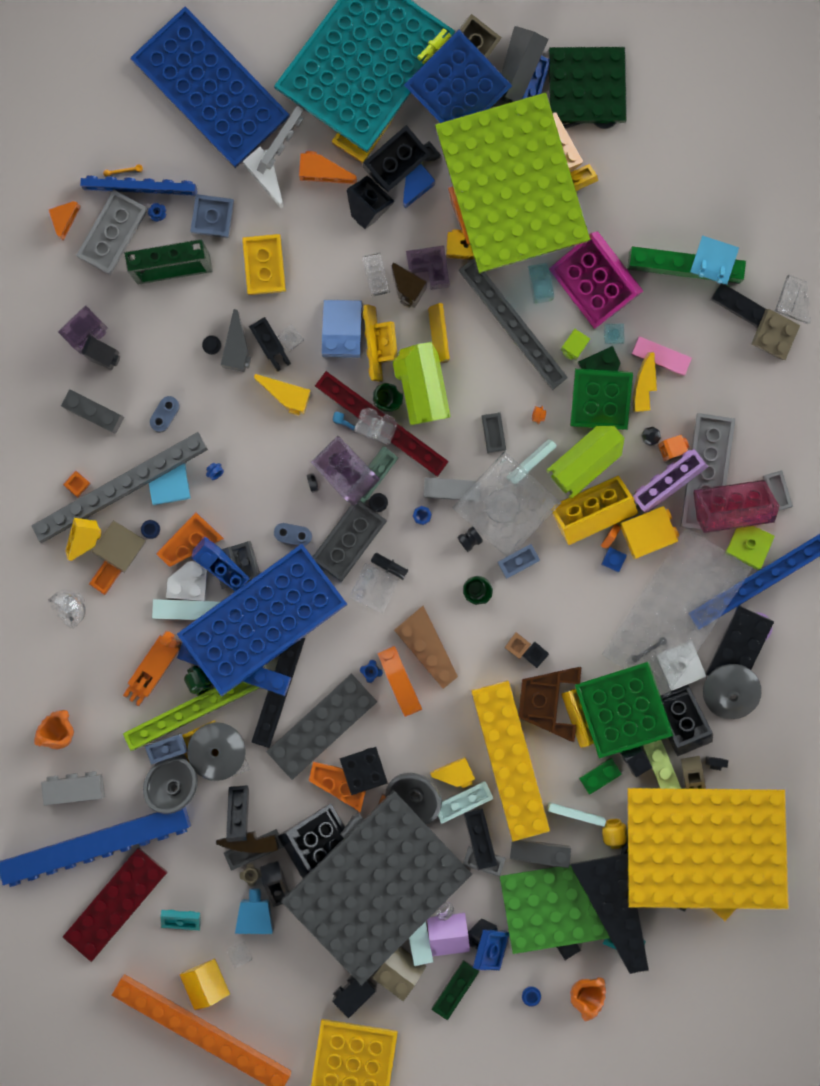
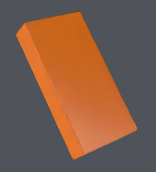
(105, 577)

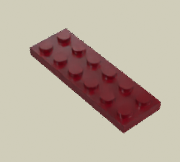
(115, 904)

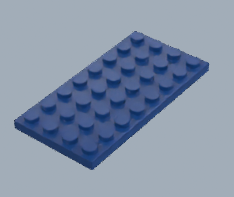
(210, 87)
(261, 619)

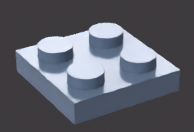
(212, 216)

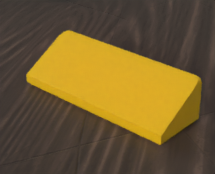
(438, 331)
(577, 717)

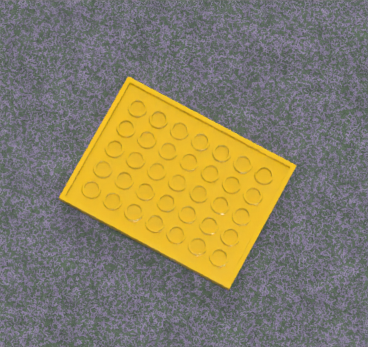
(707, 848)

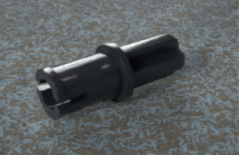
(389, 566)

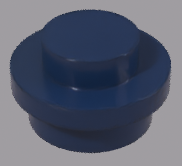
(150, 529)

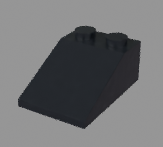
(686, 721)

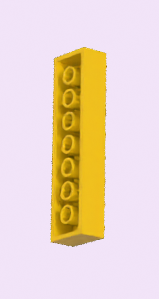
(510, 760)

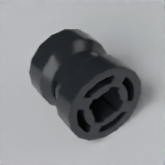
(470, 539)

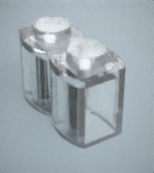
(375, 426)

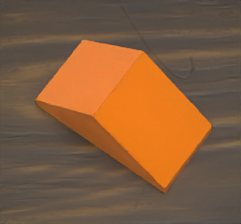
(63, 217)

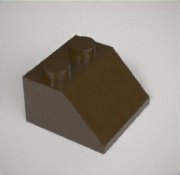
(408, 286)

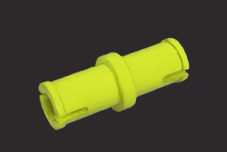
(433, 46)

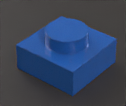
(614, 559)

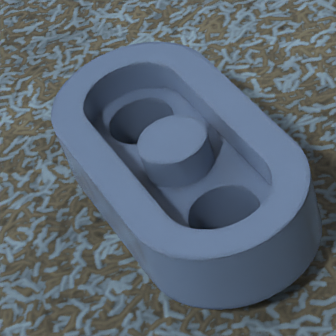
(165, 414)
(292, 535)

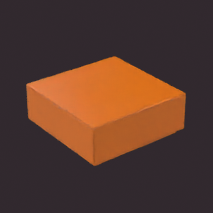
(77, 484)

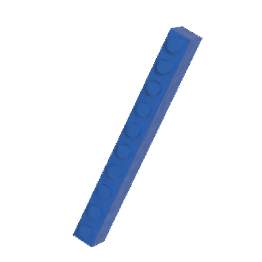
(91, 845)

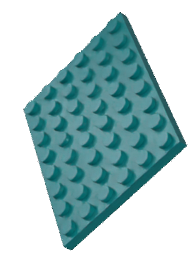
(358, 65)

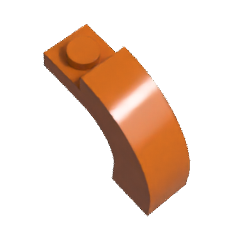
(399, 681)

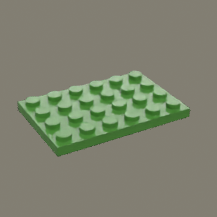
(548, 910)

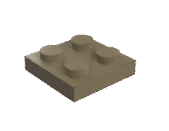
(775, 334)

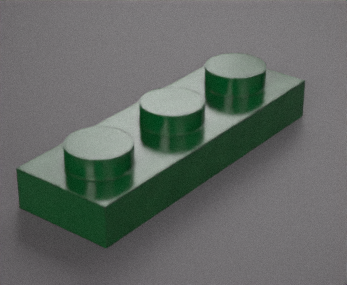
(455, 990)

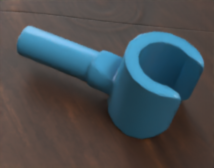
(338, 419)

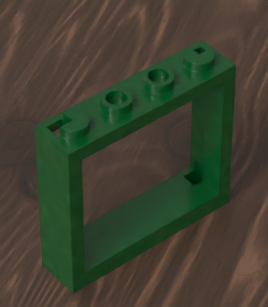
(168, 262)

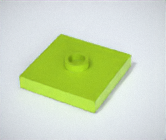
(750, 545)

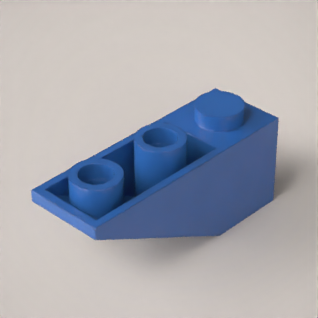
(219, 564)

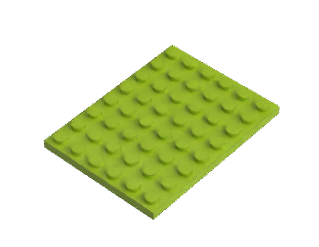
(512, 182)

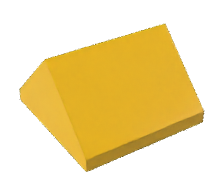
(204, 984)

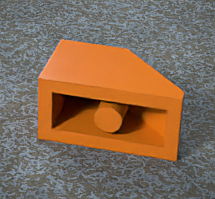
(673, 447)

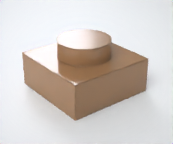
(517, 645)

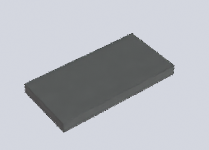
(349, 540)

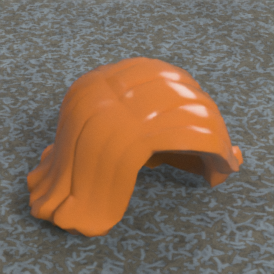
(54, 731)
(588, 997)

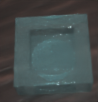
(614, 333)

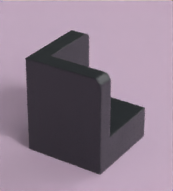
(475, 932)

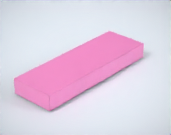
(664, 356)

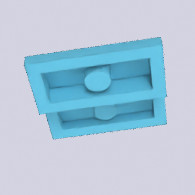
(170, 487)

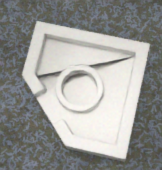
(188, 582)

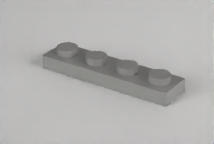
(277, 146)

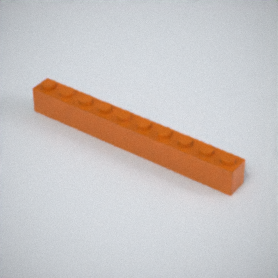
(201, 1032)

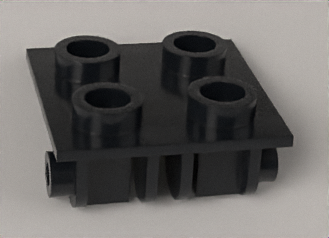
(363, 770)

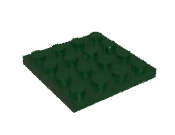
(588, 84)

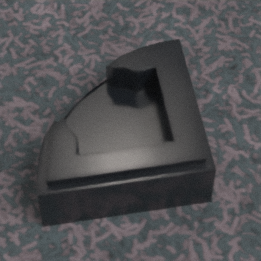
(434, 153)
(312, 482)

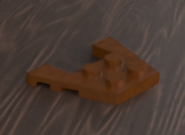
(540, 701)

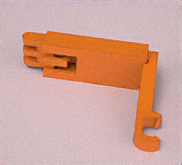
(153, 666)

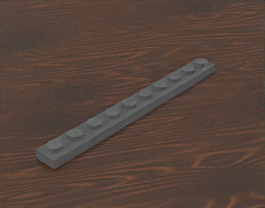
(120, 487)

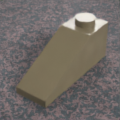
(693, 773)

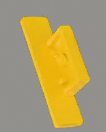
(380, 342)

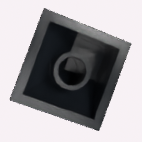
(367, 201)

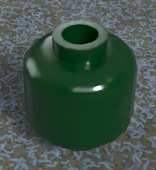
(197, 681)

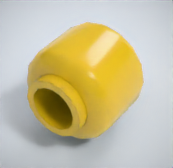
(614, 833)

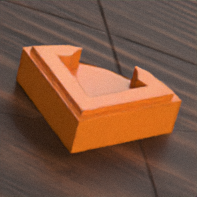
(611, 536)

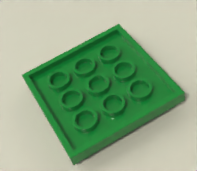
(624, 710)

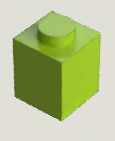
(574, 345)

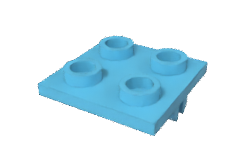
(714, 260)

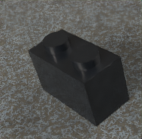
(353, 995)

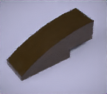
(252, 844)

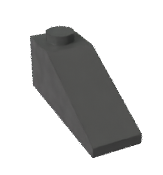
(236, 351)
(541, 853)

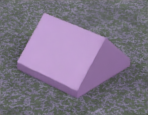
(448, 935)

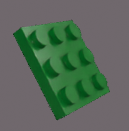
(601, 398)

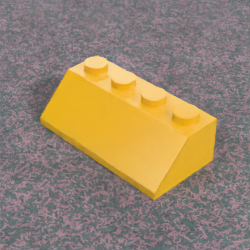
(594, 510)

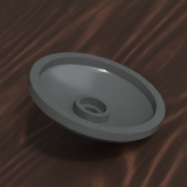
(728, 681)
(226, 741)
(163, 780)
(426, 803)

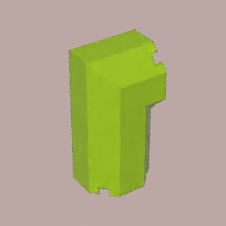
(422, 383)
(587, 459)

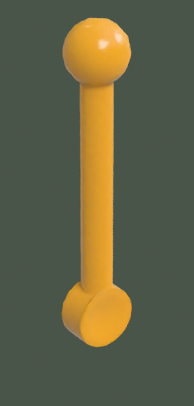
(138, 168)

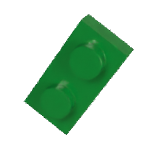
(600, 776)

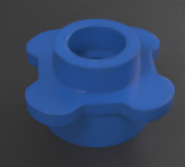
(365, 670)

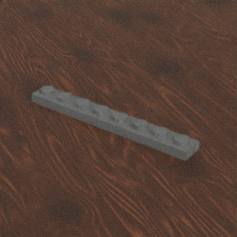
(513, 324)

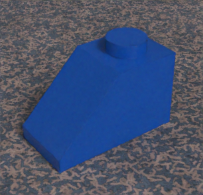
(416, 185)

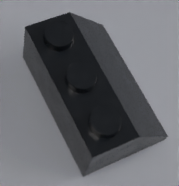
(396, 159)

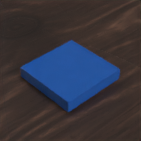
(491, 950)

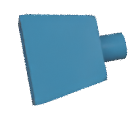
(254, 915)

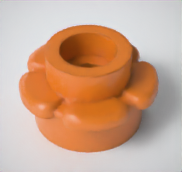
(538, 414)

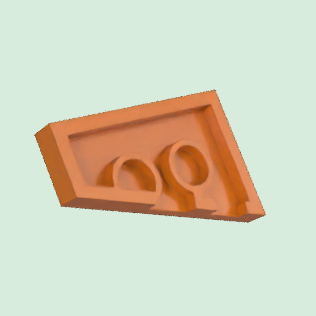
(186, 539)
(334, 782)

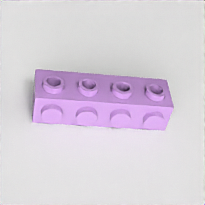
(669, 481)

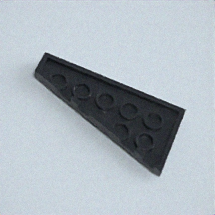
(607, 890)

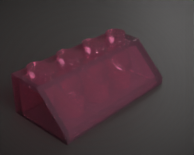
(735, 506)

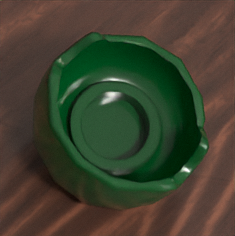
(387, 397)
(477, 590)

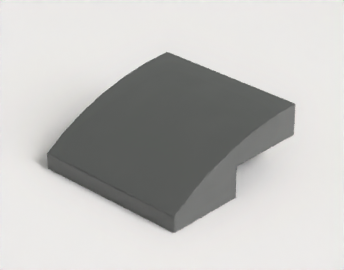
(244, 558)

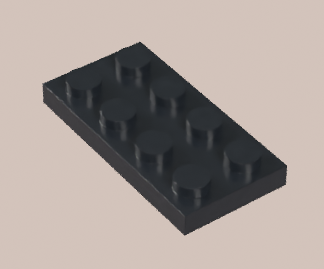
(742, 639)

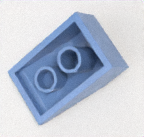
(341, 328)

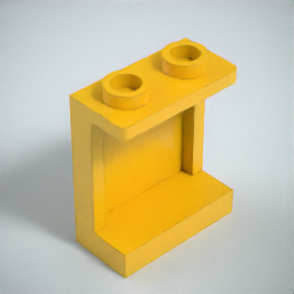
(649, 532)

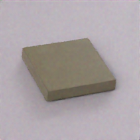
(118, 546)

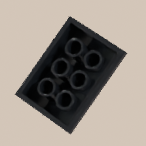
(313, 838)

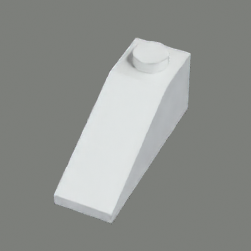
(268, 179)

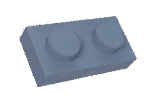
(518, 561)
(166, 748)

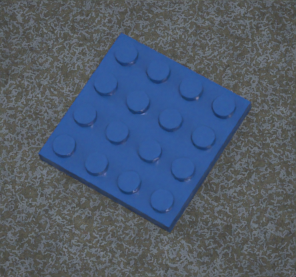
(457, 80)

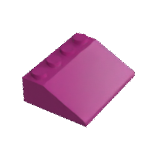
(596, 280)

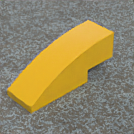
(644, 383)

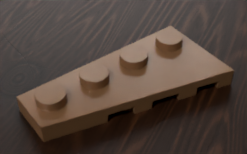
(425, 644)

